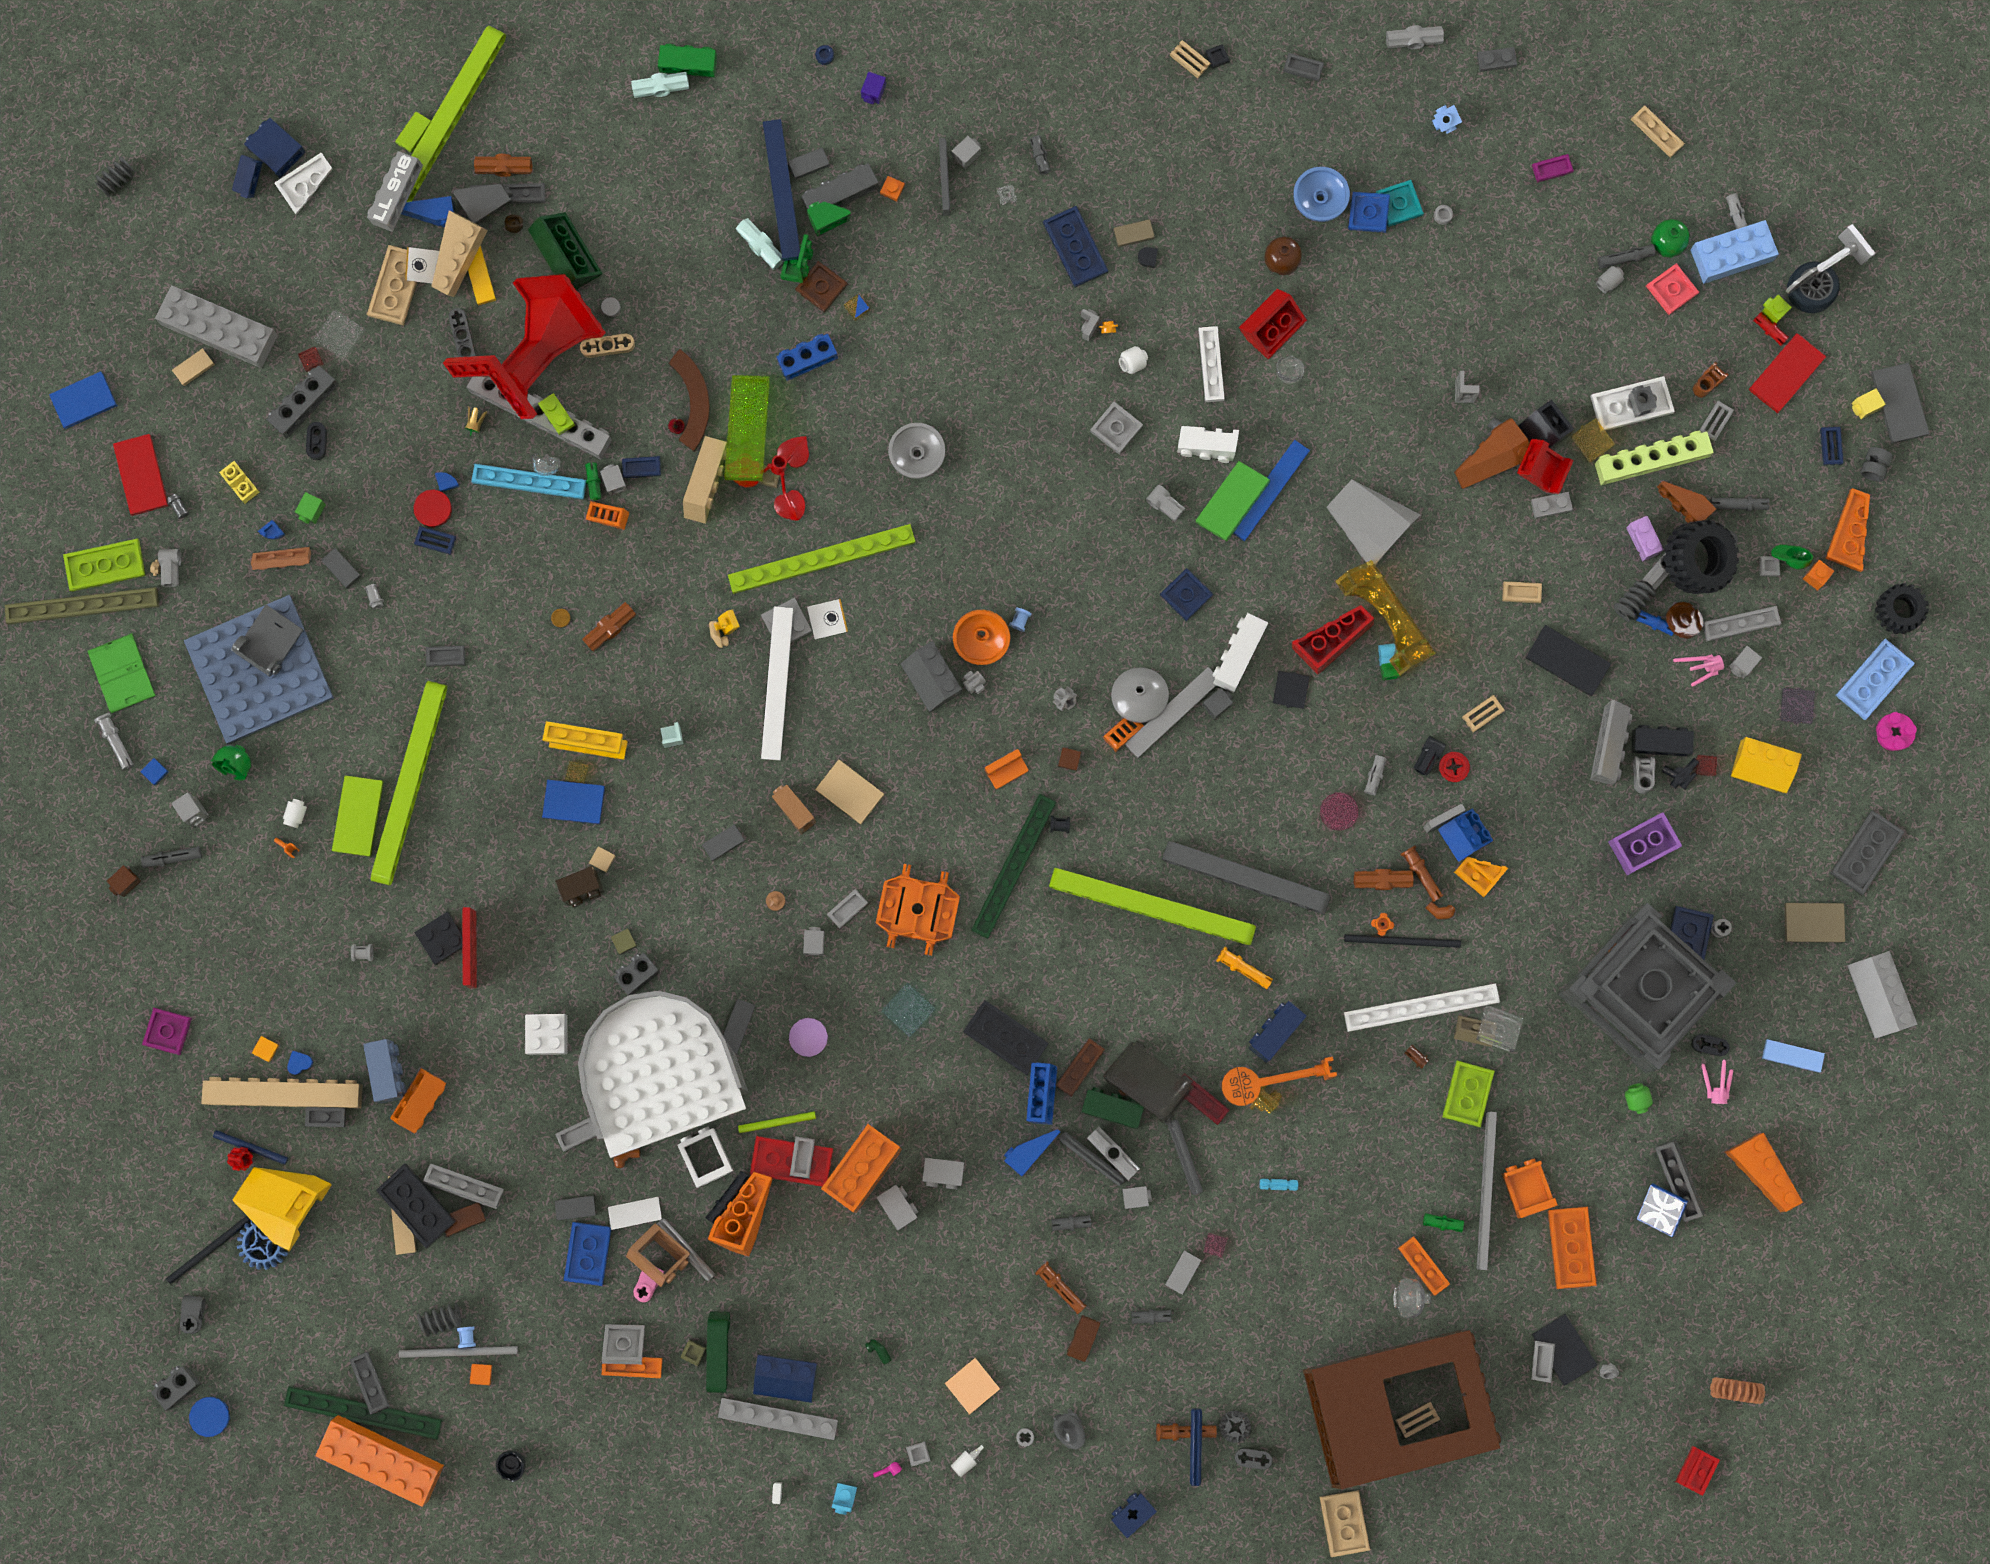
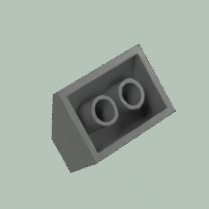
(931, 676)

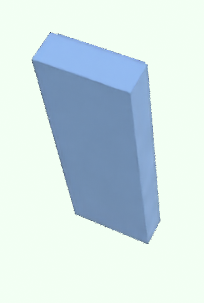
(1793, 1056)

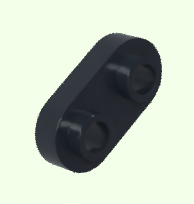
(314, 442)

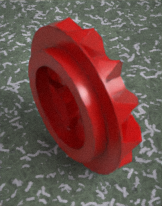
(1458, 759)

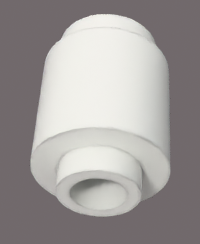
(294, 813)

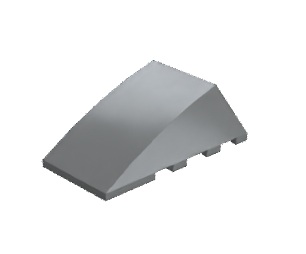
(1370, 519)

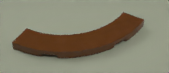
(698, 396)

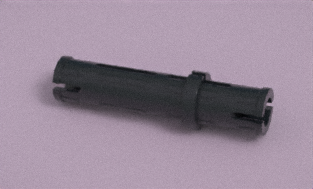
(729, 1195)

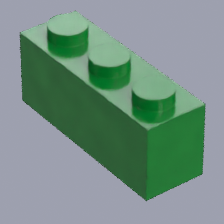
(687, 59)

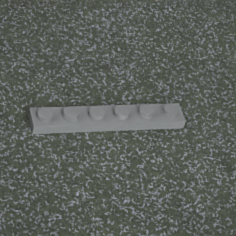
(778, 1418)

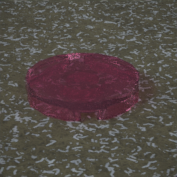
(1339, 811)

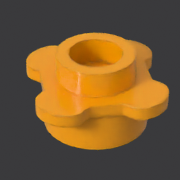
(1108, 327)

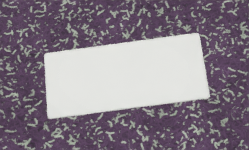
(634, 1213)

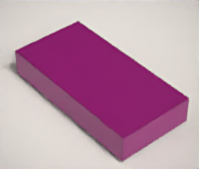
(1552, 168)

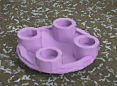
(808, 1037)

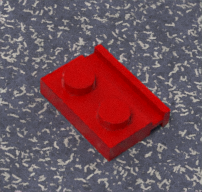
(1697, 1470)

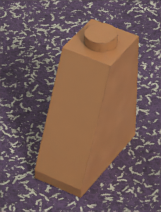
(793, 808)

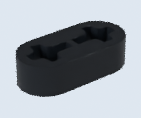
(1711, 1041)

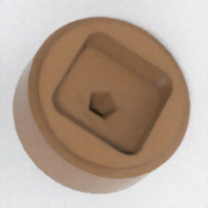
(775, 901)

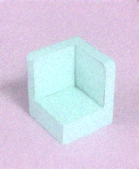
(671, 735)

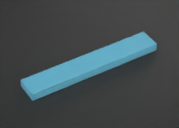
(528, 481)

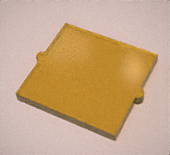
(1592, 440)

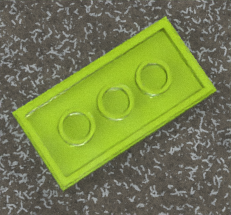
(104, 565)
(357, 816)

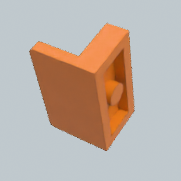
(1006, 769)

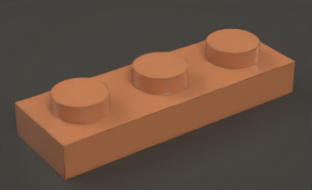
(281, 558)

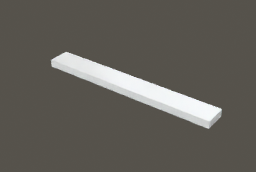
(777, 683)
(1421, 1007)

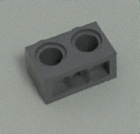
(639, 978)
(178, 1391)

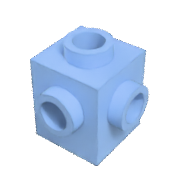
(1454, 117)

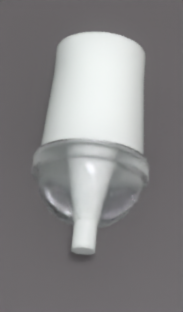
(967, 1460)

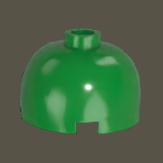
(1670, 238)
(233, 761)

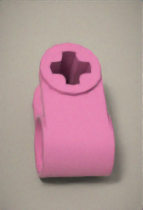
(645, 1282)

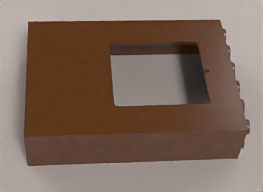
(1358, 1421)

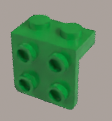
(797, 269)

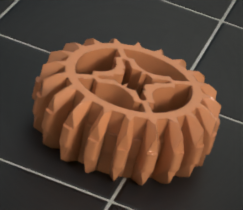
(1737, 1390)

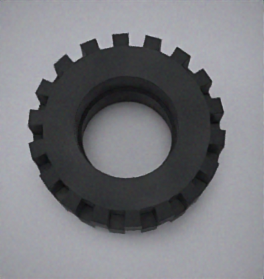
(1912, 598)

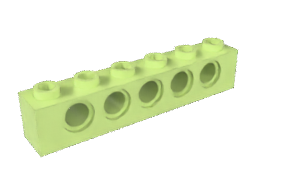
(1699, 441)

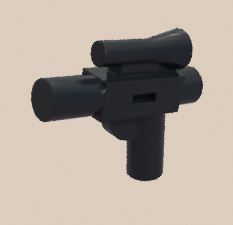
(1682, 775)

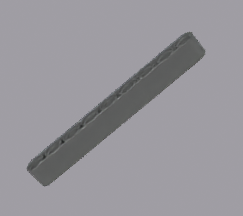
(1246, 877)

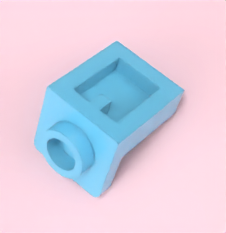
(844, 1498)

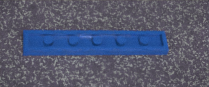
(1278, 479)

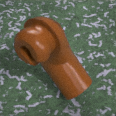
(1441, 913)
(619, 1161)

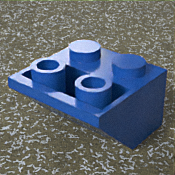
(1465, 834)

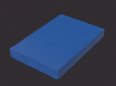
(83, 400)
(573, 802)
(587, 1254)

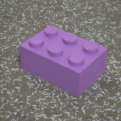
(1645, 843)

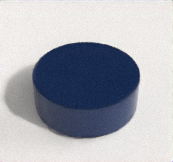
(824, 54)

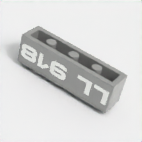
(394, 191)

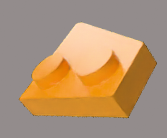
(1480, 874)

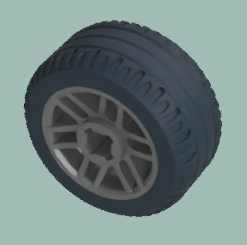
(1817, 292)

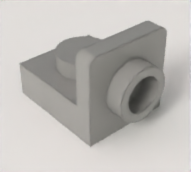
(1089, 327)

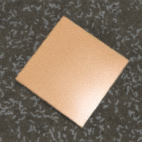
(972, 1386)

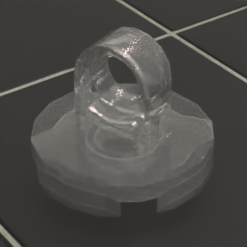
(1410, 1298)

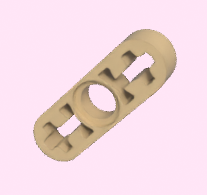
(620, 339)

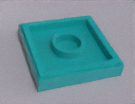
(1403, 203)

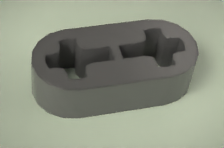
(1252, 1463)

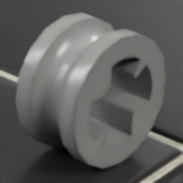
(1024, 1443)

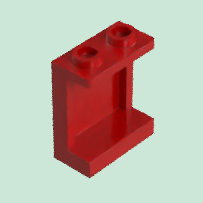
(1544, 467)

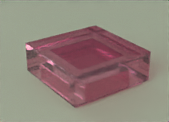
(1215, 1245)

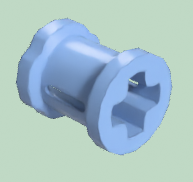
(1020, 619)
(466, 1337)

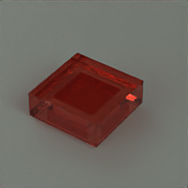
(310, 358)
(1706, 766)

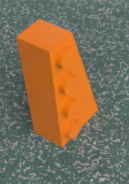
(1764, 1169)

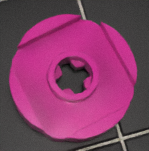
(1905, 727)

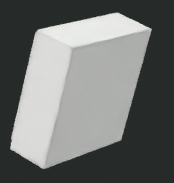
(777, 1493)

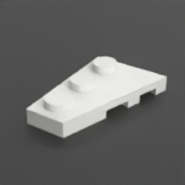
(303, 182)

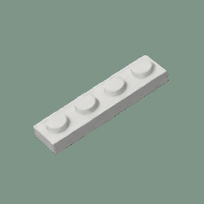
(1211, 364)

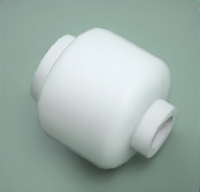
(1133, 360)

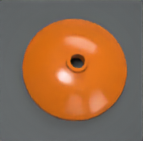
(981, 648)

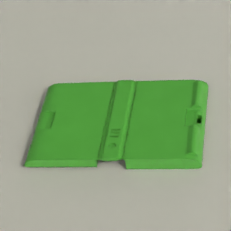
(121, 673)

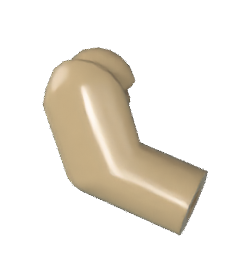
(715, 635)

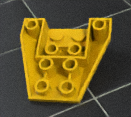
(279, 1202)

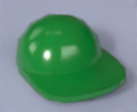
(1794, 556)

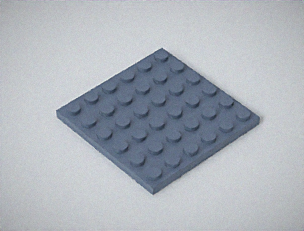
(242, 694)

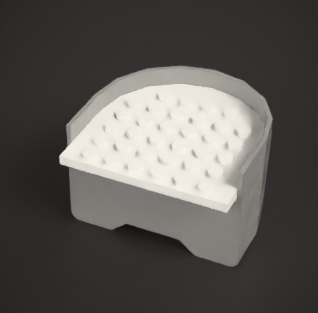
(656, 1071)

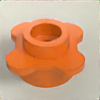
(1382, 919)

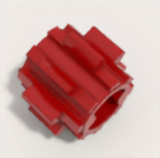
(240, 1159)

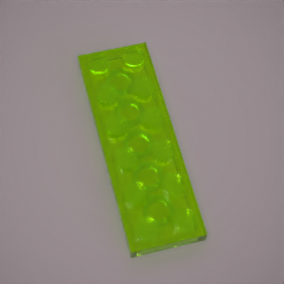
(747, 428)

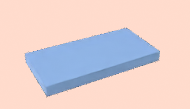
(1875, 679)

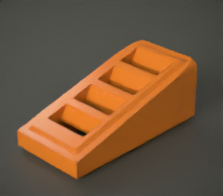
(619, 516)
(1116, 746)

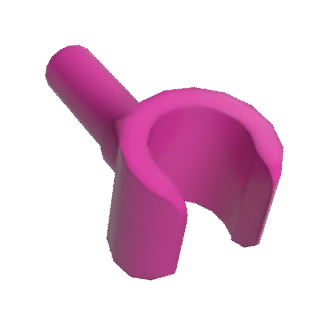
(894, 1468)

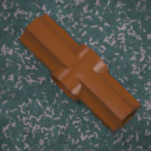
(503, 165)
(609, 626)
(1383, 879)

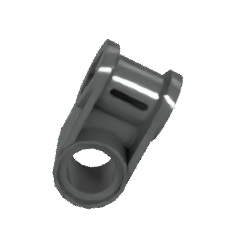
(192, 1311)

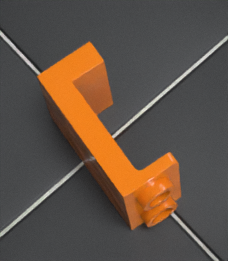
(1528, 1188)

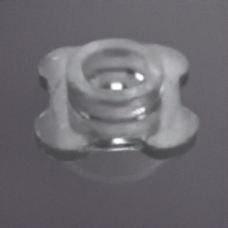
(1001, 191)

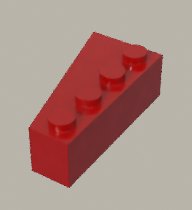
(1327, 643)

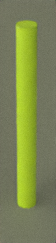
(777, 1122)

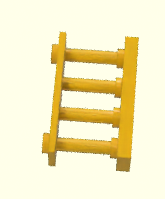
(585, 740)

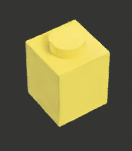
(1868, 404)

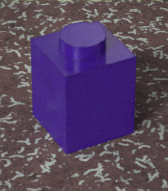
(873, 88)

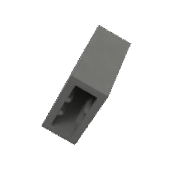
(483, 200)

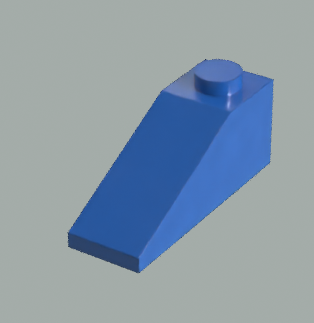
(430, 210)
(1026, 1154)

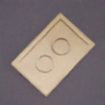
(849, 792)
(1344, 1523)

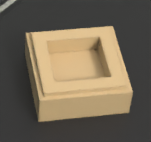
(602, 859)

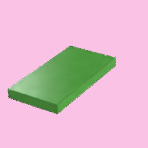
(1232, 501)

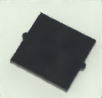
(1291, 689)

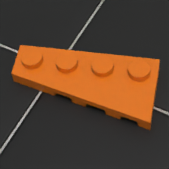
(1849, 537)

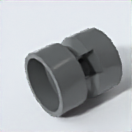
(1876, 464)

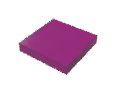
(166, 1031)

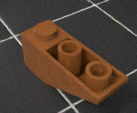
(1690, 504)

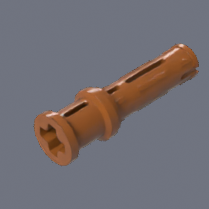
(1417, 865)
(1054, 1281)
(1175, 1431)

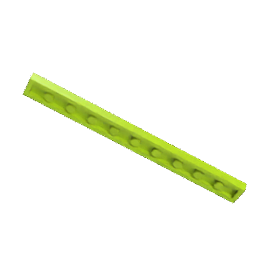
(821, 558)

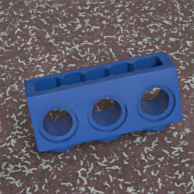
(802, 365)
(1041, 1093)

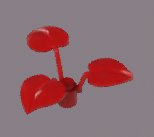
(796, 454)

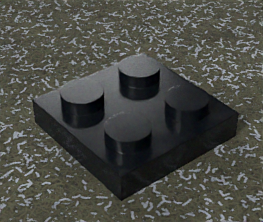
(440, 938)

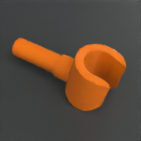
(288, 848)

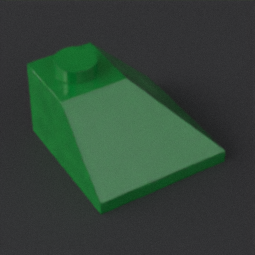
(826, 216)

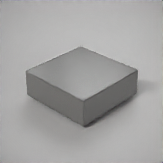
(1769, 566)
(918, 1453)

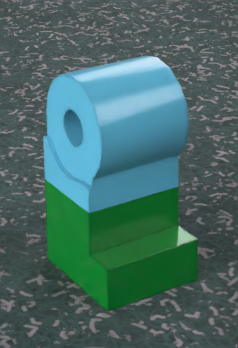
(1387, 670)

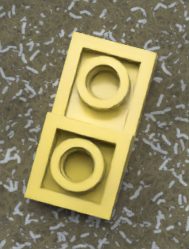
(239, 482)

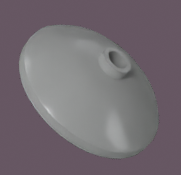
(915, 438)
(1140, 706)

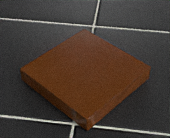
(821, 286)

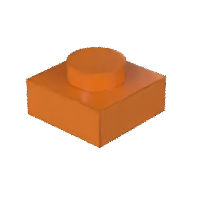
(892, 188)

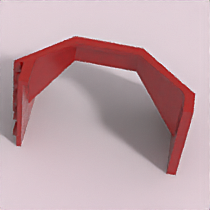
(553, 323)

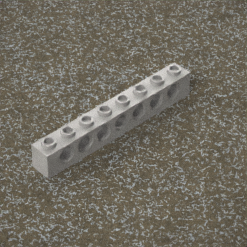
(596, 447)

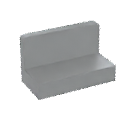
(1463, 392)

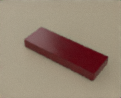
(1207, 1103)

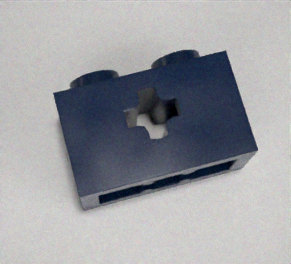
(1130, 1525)

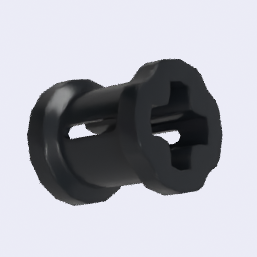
(1060, 824)

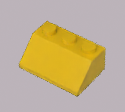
(1765, 764)

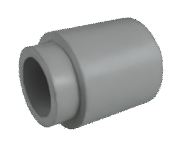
(1610, 279)

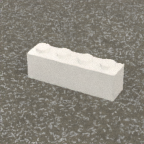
(1240, 652)

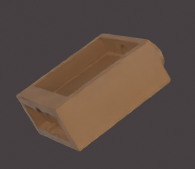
(669, 1244)

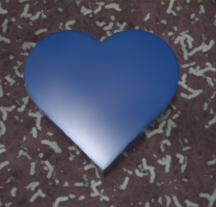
(299, 1062)

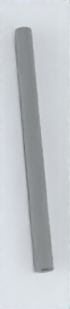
(458, 1351)

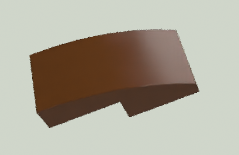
(466, 1218)
(1083, 1338)

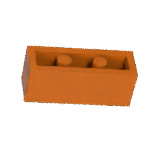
(418, 1101)

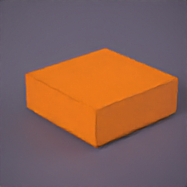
(481, 1374)

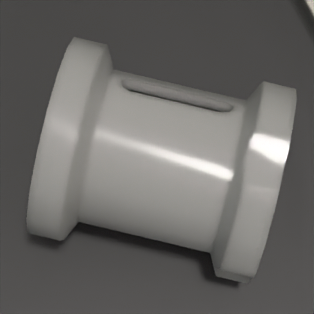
(1717, 932)
(362, 952)

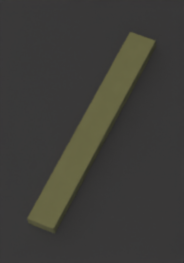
(81, 605)

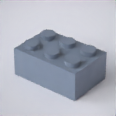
(384, 1071)

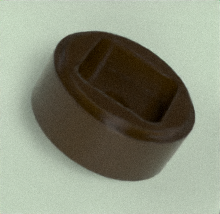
(513, 223)

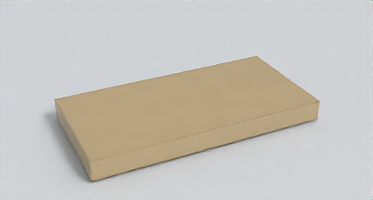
(392, 291)

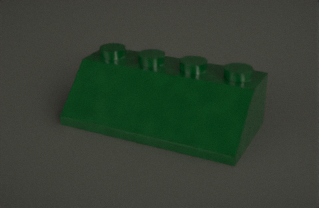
(564, 249)

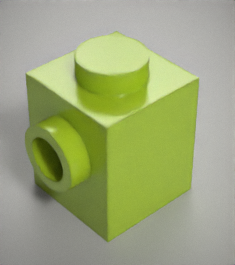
(1775, 308)

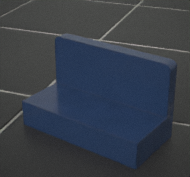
(247, 176)

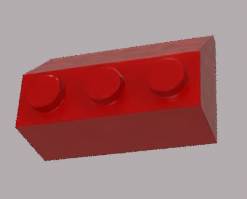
(1273, 323)

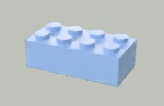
(1734, 251)

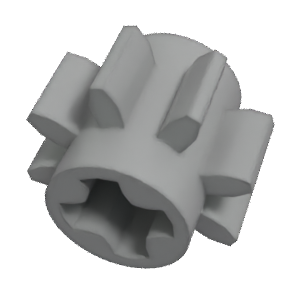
(974, 682)
(1065, 698)

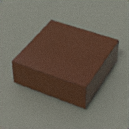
(1069, 759)

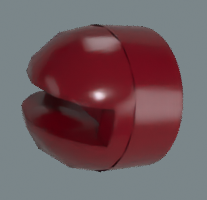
(678, 422)

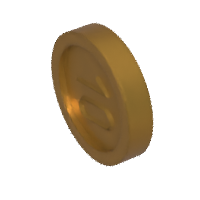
(560, 618)

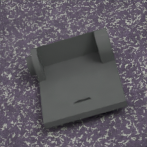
(267, 643)

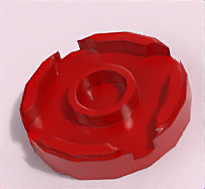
(432, 508)

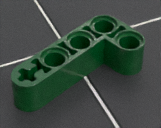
(717, 1352)

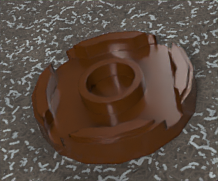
(1684, 620)

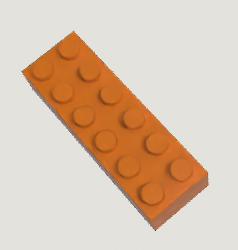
(379, 1460)

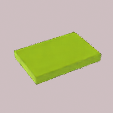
(1468, 1093)

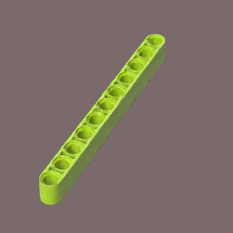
(456, 102)
(408, 783)
(1152, 906)

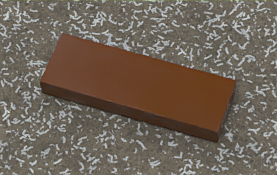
(1080, 1067)

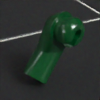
(880, 1349)

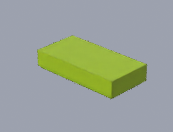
(413, 132)

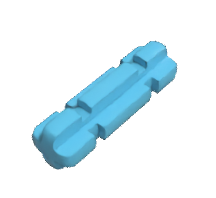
(1279, 1184)

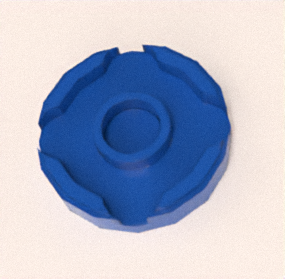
(209, 1416)

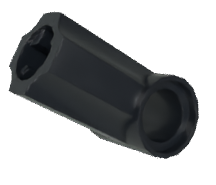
(1430, 753)

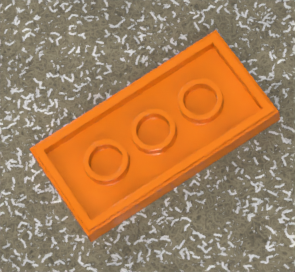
(1572, 1247)

